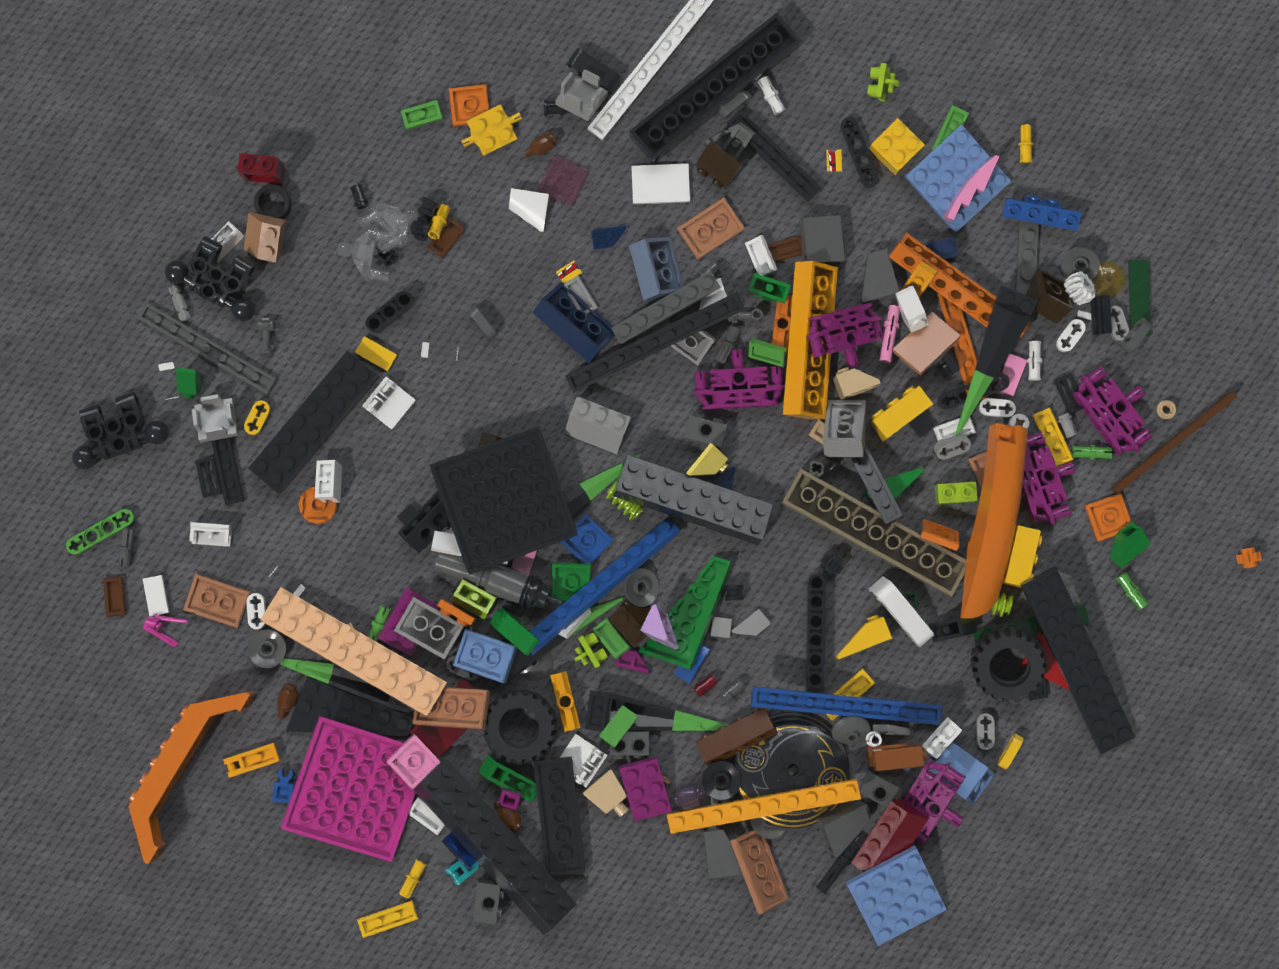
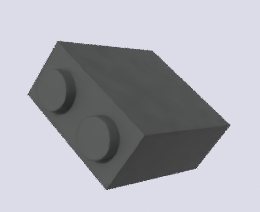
(822, 239)

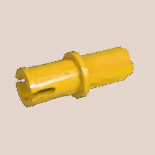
(1026, 144)
(439, 221)
(412, 879)

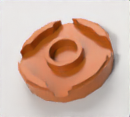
(315, 510)

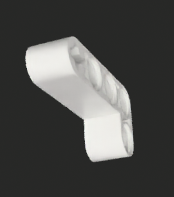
(901, 611)

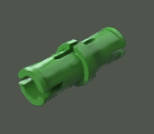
(1092, 452)
(1132, 590)
(379, 622)

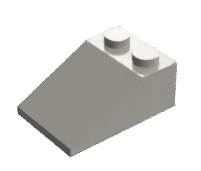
(845, 428)
(428, 628)

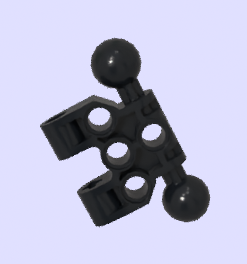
(240, 269)
(93, 419)

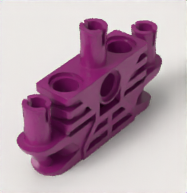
(846, 338)
(742, 397)
(1103, 419)
(1052, 492)
(942, 796)

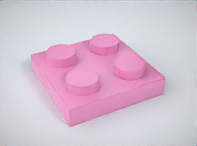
(413, 761)

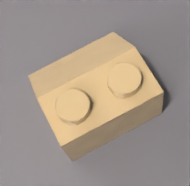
(853, 382)

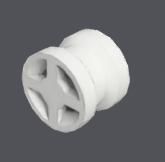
(1022, 420)

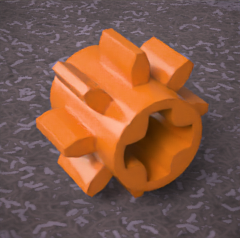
(1248, 557)

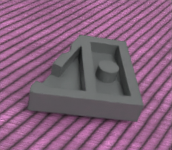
(733, 140)

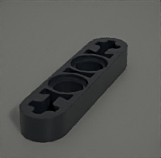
(861, 152)
(948, 394)

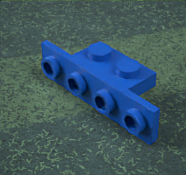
(1042, 212)

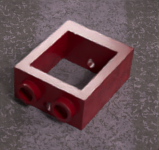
(268, 170)

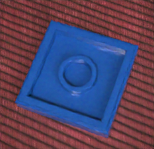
(590, 540)

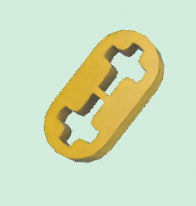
(261, 419)
(1010, 751)

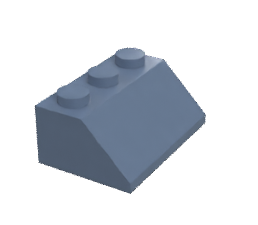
(656, 267)

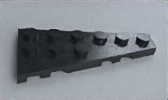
(338, 705)

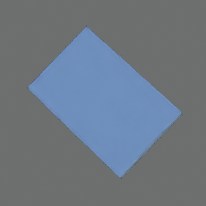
(485, 656)

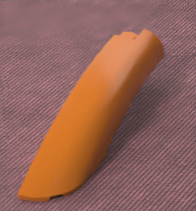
(995, 519)

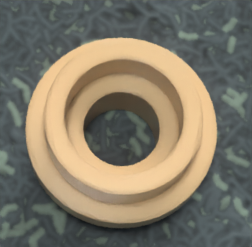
(1172, 409)

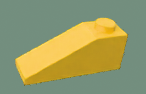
(868, 635)

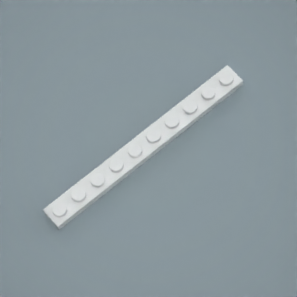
(648, 67)

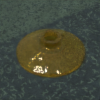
(1117, 283)

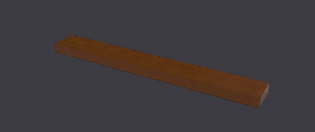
(1173, 442)

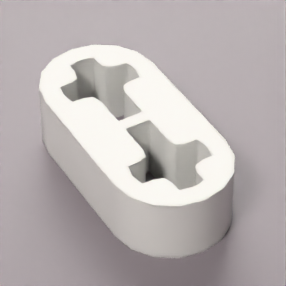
(1067, 332)
(998, 403)
(251, 610)

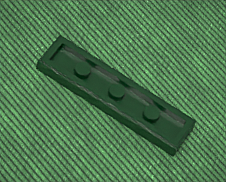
(1138, 291)

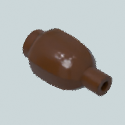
(541, 145)
(286, 699)
(509, 817)

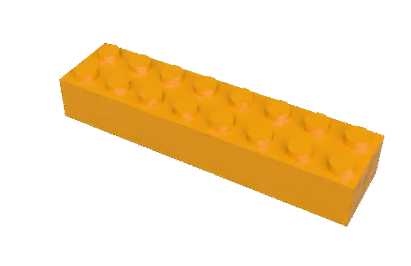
(808, 375)

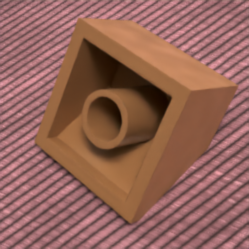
(264, 237)

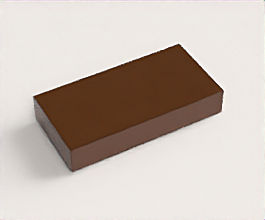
(448, 237)
(786, 248)
(114, 596)

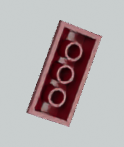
(891, 835)

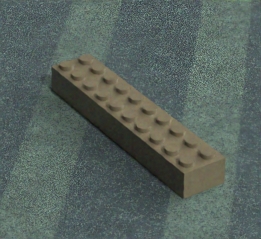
(868, 531)

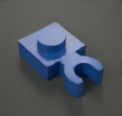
(283, 789)

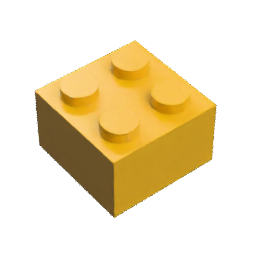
(896, 146)

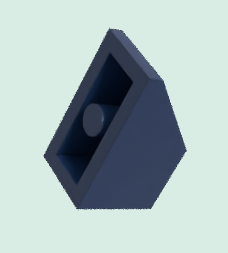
(945, 248)

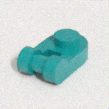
(456, 876)

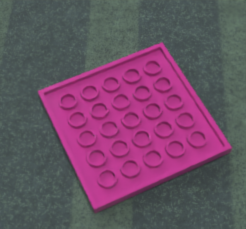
(349, 791)

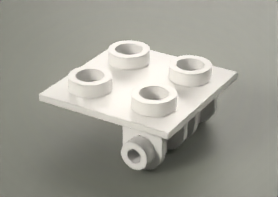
(388, 403)
(585, 758)

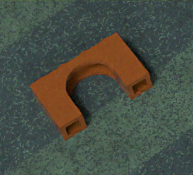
(896, 756)

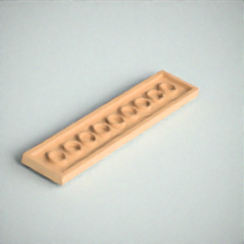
(354, 651)

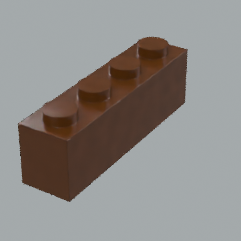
(737, 736)

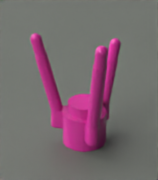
(154, 626)

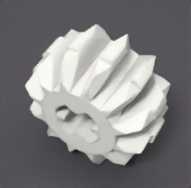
(1080, 288)

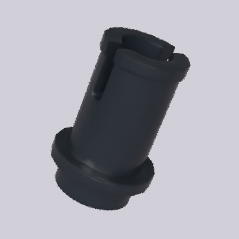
(359, 197)

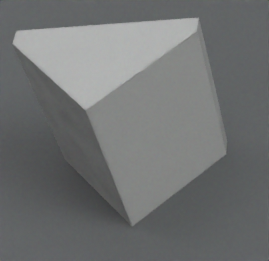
(695, 346)

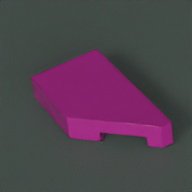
(633, 661)

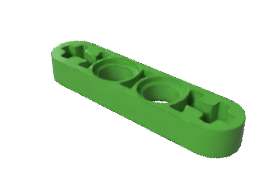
(100, 530)

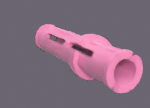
(886, 355)

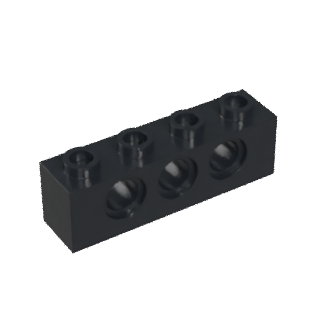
(425, 520)

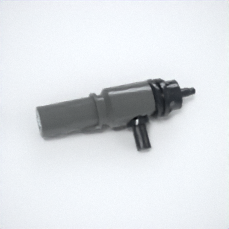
(501, 582)

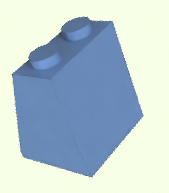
(977, 774)

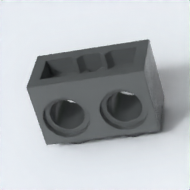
(629, 739)

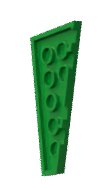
(692, 616)

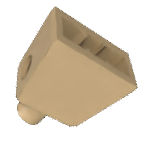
(607, 793)

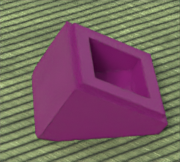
(509, 799)

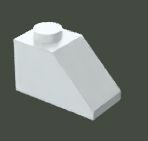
(911, 309)

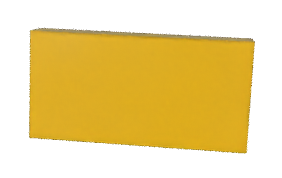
(376, 353)

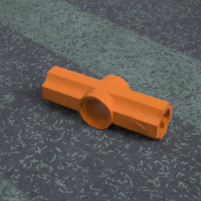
(783, 311)

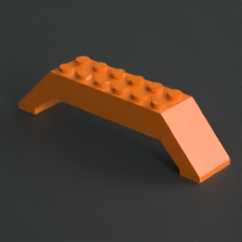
(170, 765)

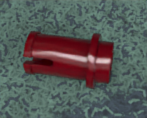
(704, 686)

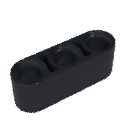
(583, 61)
(393, 303)

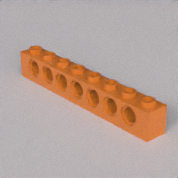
(947, 280)

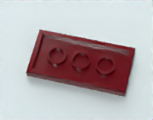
(440, 738)

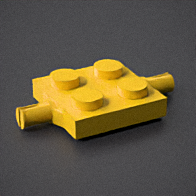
(491, 129)

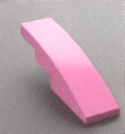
(975, 183)

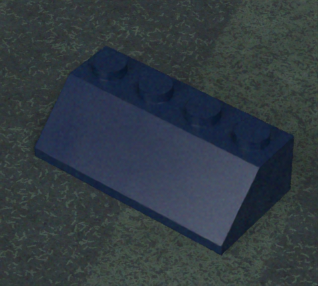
(582, 332)

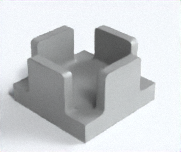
(581, 95)
(215, 418)

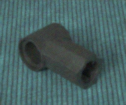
(823, 464)

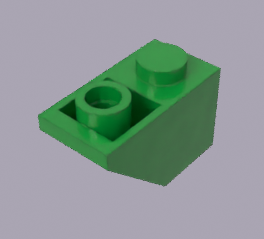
(1128, 544)

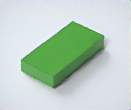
(767, 352)
(611, 638)
(618, 726)

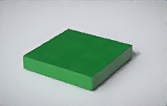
(569, 578)

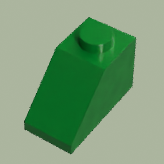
(768, 289)
(188, 382)

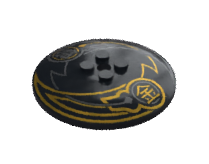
(801, 742)

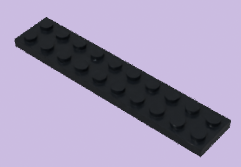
(1077, 660)

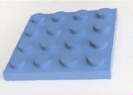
(947, 169)
(896, 895)

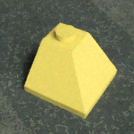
(708, 463)

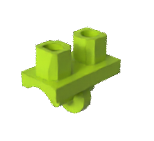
(884, 82)
(597, 657)

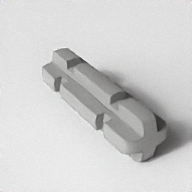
(179, 302)

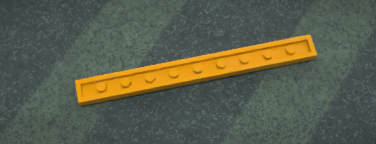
(764, 806)

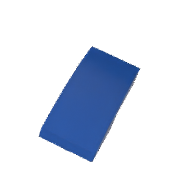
(688, 675)

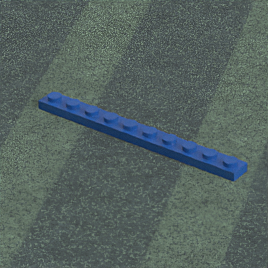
(604, 582)
(845, 705)

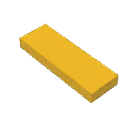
(1053, 437)
(855, 687)
(387, 919)

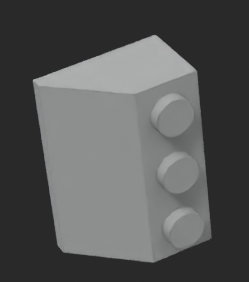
(597, 425)

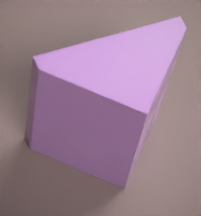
(659, 628)

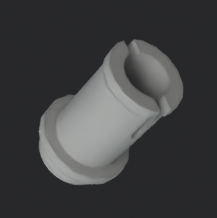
(1067, 424)

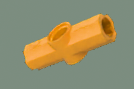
(568, 714)

